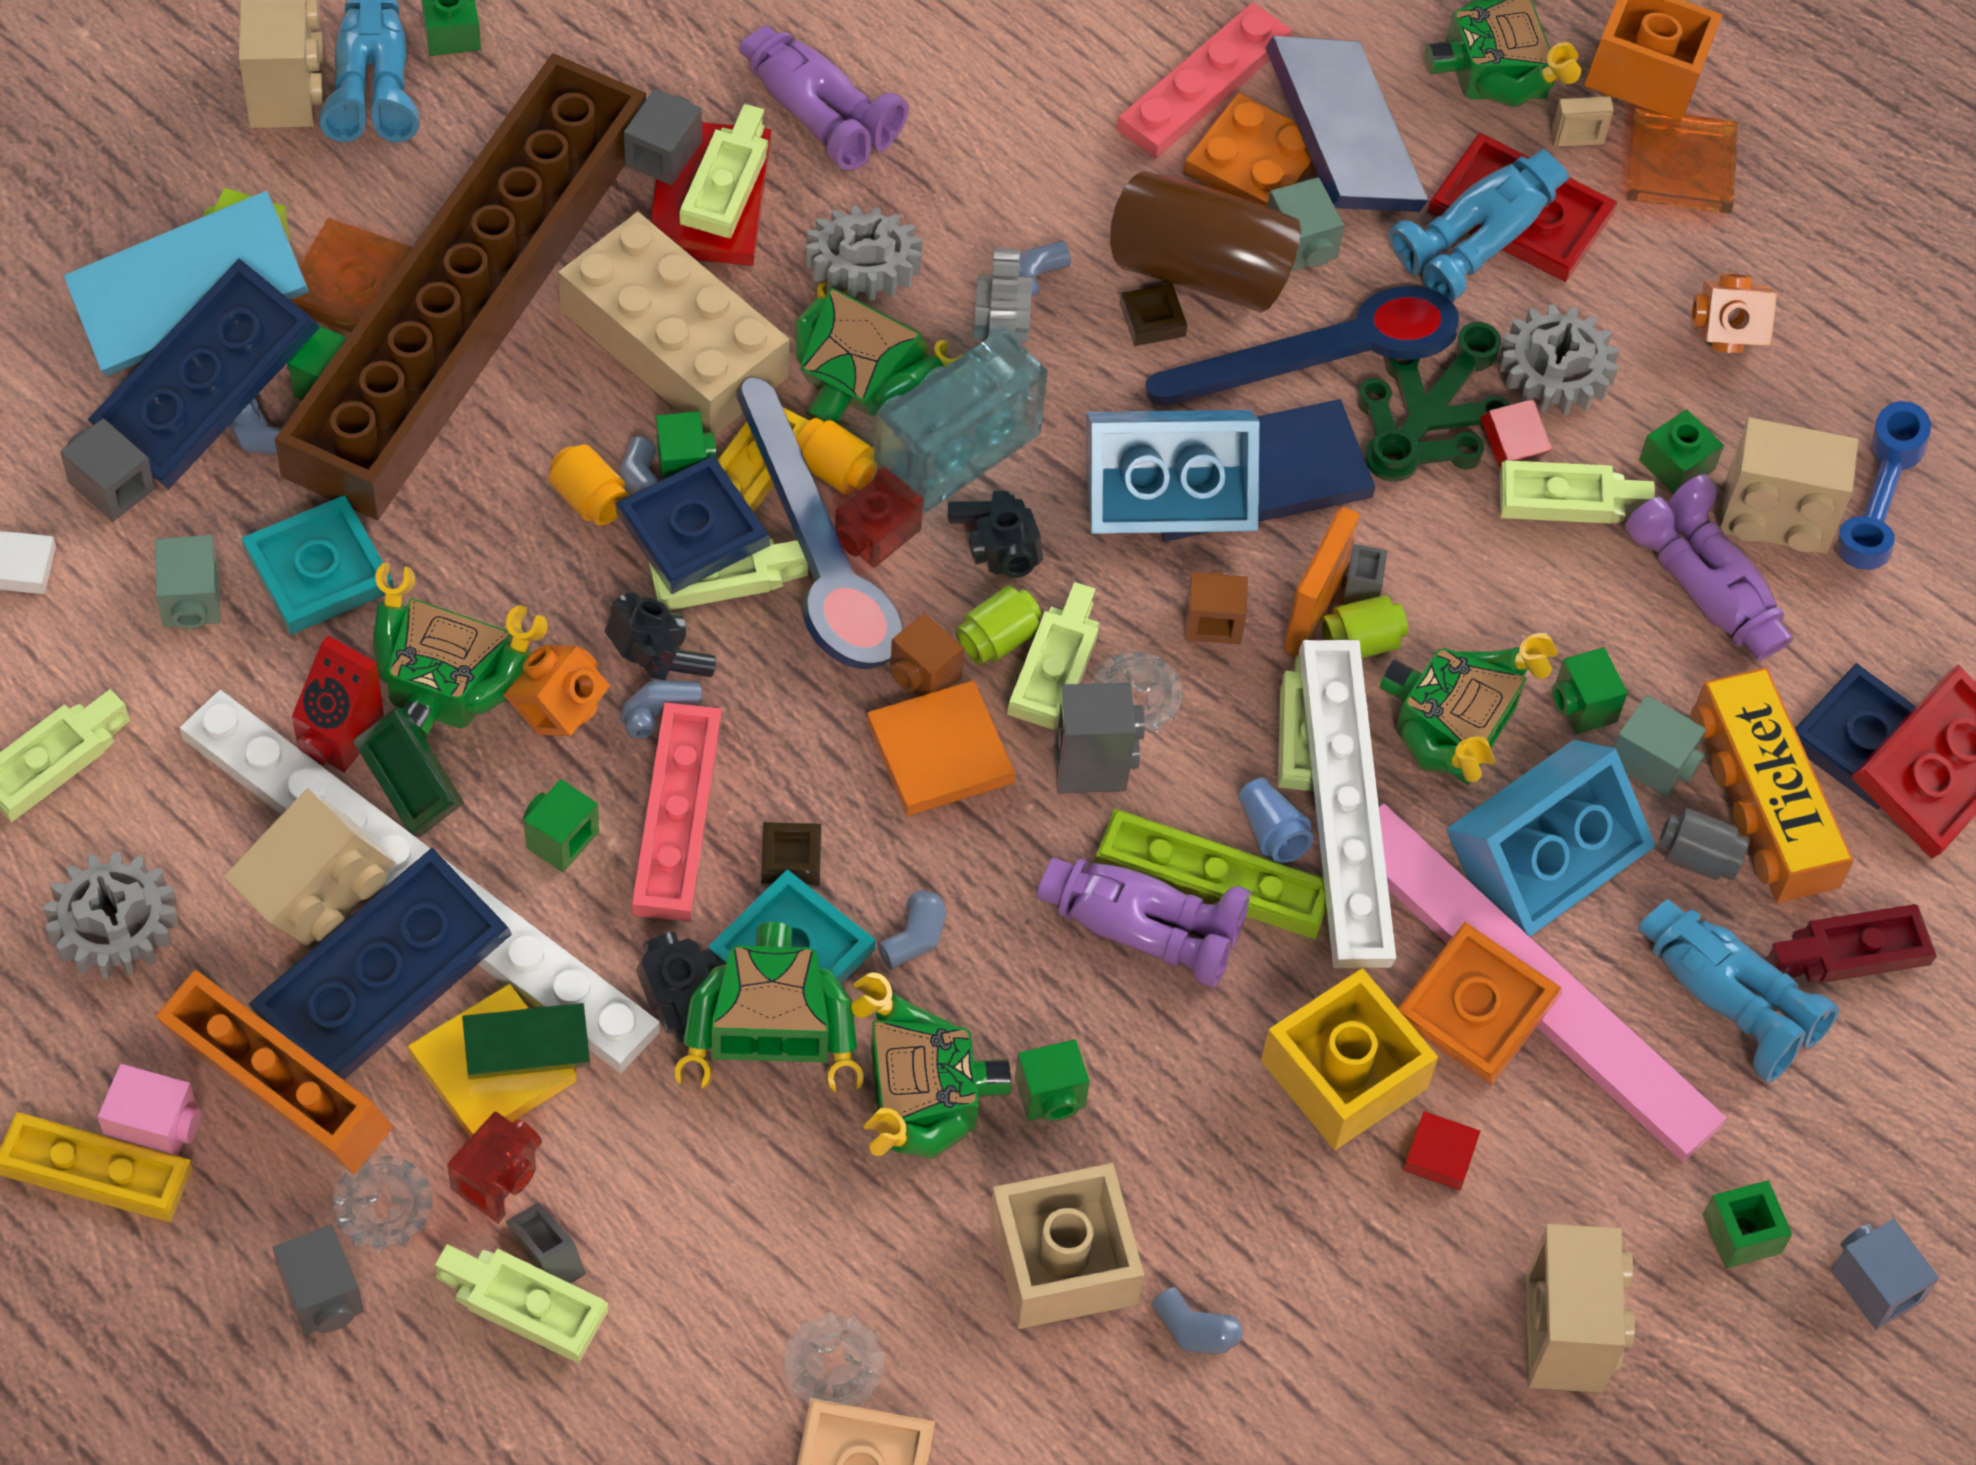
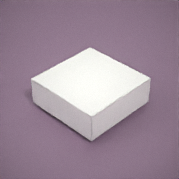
(25, 561)

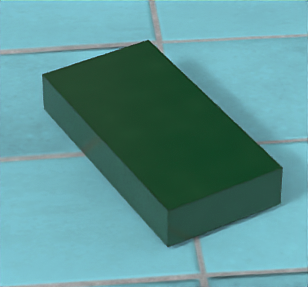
(408, 772)
(526, 1041)

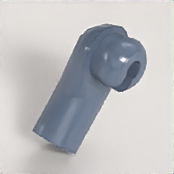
(647, 703)

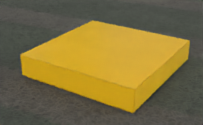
(472, 1101)

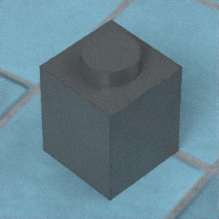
(663, 136)
(107, 469)
(318, 1281)

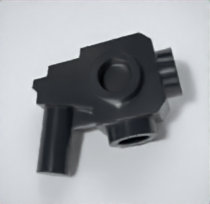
(1005, 533)
(651, 636)
(670, 975)

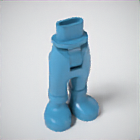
(376, 37)
(1501, 202)
(1714, 966)

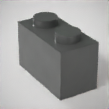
(1097, 737)

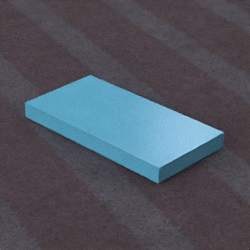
(147, 289)

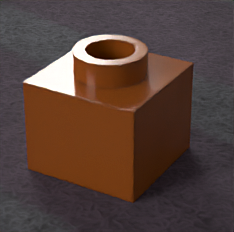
(1216, 607)
(925, 657)

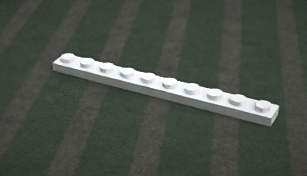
(527, 960)

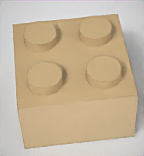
(280, 61)
(1788, 485)
(310, 870)
(1066, 1245)
(1578, 1308)

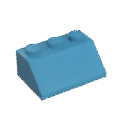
(1172, 471)
(1553, 834)

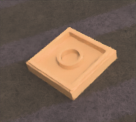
(863, 1437)

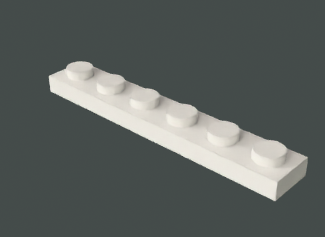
(1347, 805)

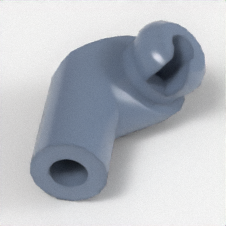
(1043, 260)
(253, 431)
(636, 465)
(921, 933)
(1196, 1330)

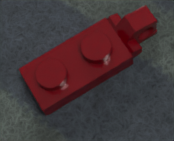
(1856, 945)

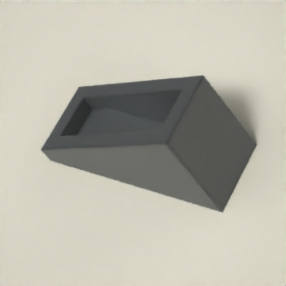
(1364, 574)
(546, 1243)

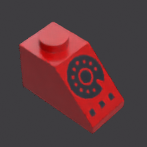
(337, 704)

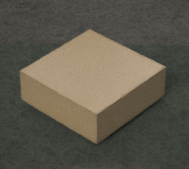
(1582, 121)

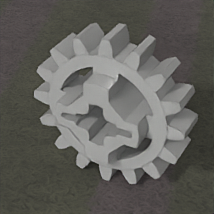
(863, 253)
(1003, 298)
(1586, 362)
(80, 921)

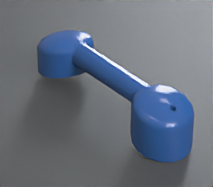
(1897, 444)

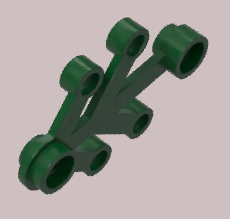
(1430, 410)

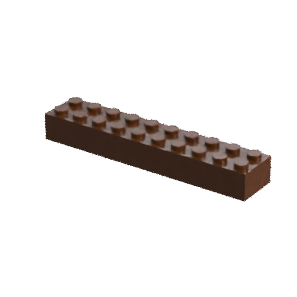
(460, 289)

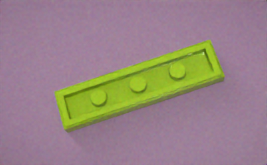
(1208, 869)

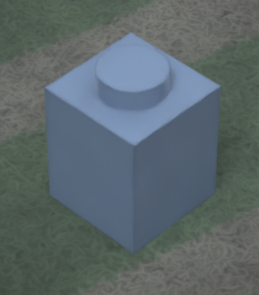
(1883, 1272)

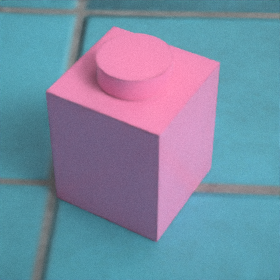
(150, 1110)

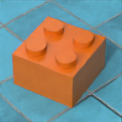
(1653, 53)

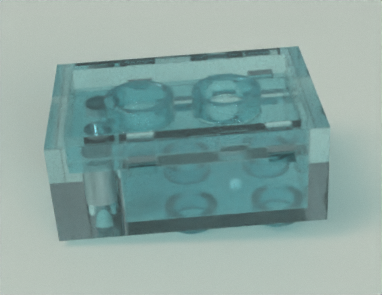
(962, 419)

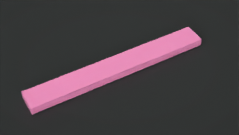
(1577, 1020)

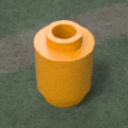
(837, 455)
(587, 483)

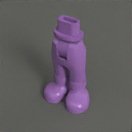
(805, 78)
(1732, 587)
(1119, 900)

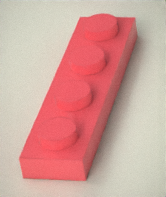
(1201, 81)
(677, 812)

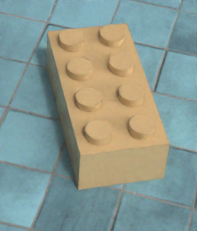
(671, 322)

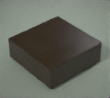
(1153, 314)
(791, 848)

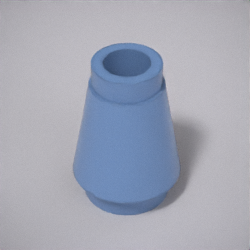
(1276, 823)

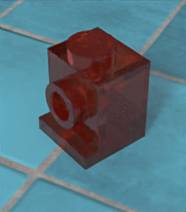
(879, 518)
(494, 1164)

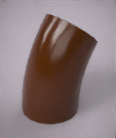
(1204, 240)

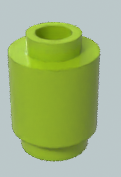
(1372, 621)
(999, 625)

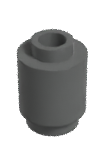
(1703, 844)

